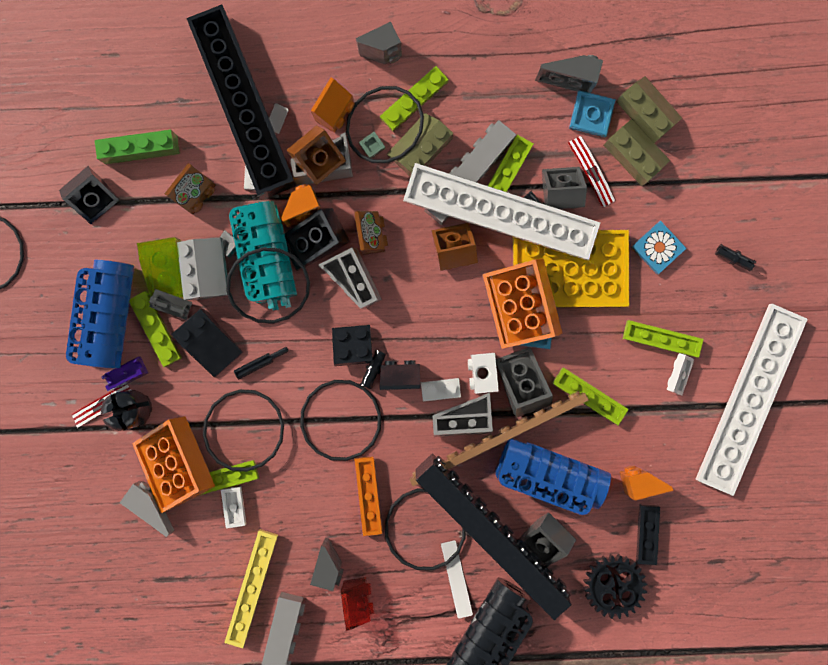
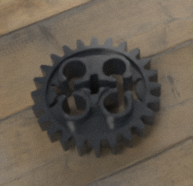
(631, 583)

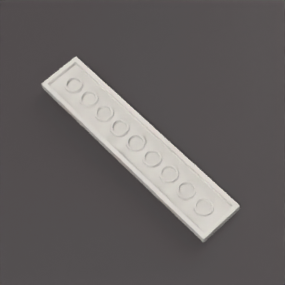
(501, 211)
(751, 399)

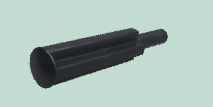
(258, 363)

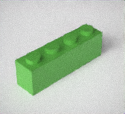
(137, 146)

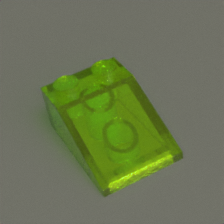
(161, 265)

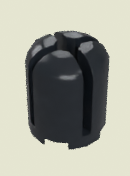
(122, 418)

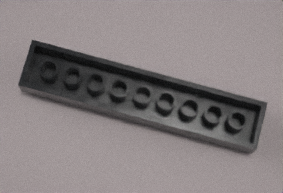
(241, 102)
(493, 535)

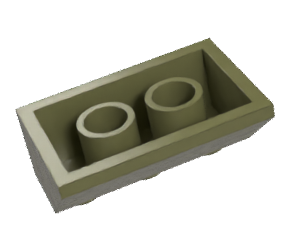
(649, 109)
(430, 144)
(636, 152)

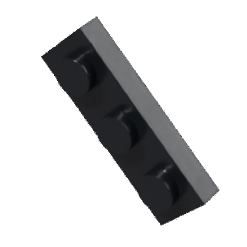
(648, 534)

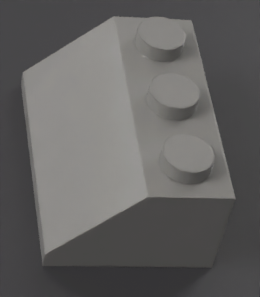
(202, 268)

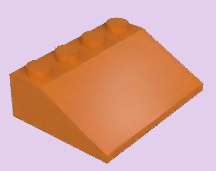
(522, 303)
(173, 464)

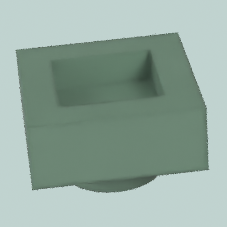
(372, 145)

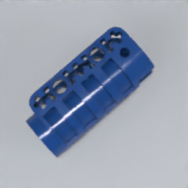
(103, 314)
(554, 471)

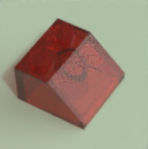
(356, 602)

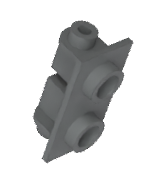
(170, 304)

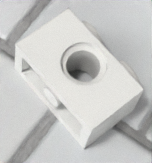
(490, 382)

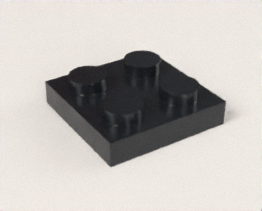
(352, 345)

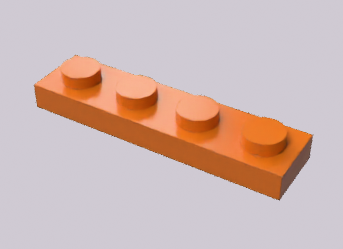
(368, 496)

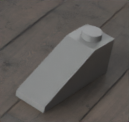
(142, 503)

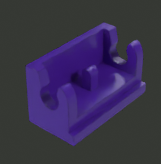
(125, 374)

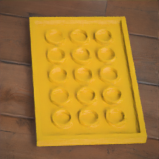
(581, 282)

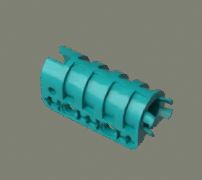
(271, 268)

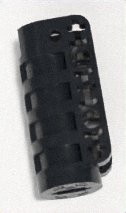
(491, 626)

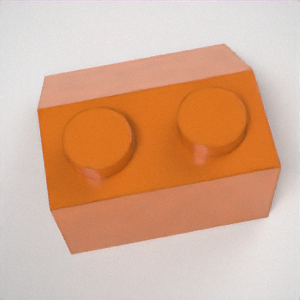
(332, 105)
(300, 205)
(641, 484)

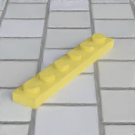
(251, 588)

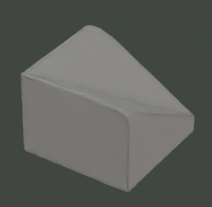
(229, 245)

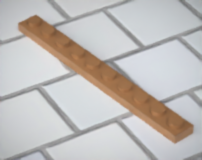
(507, 433)

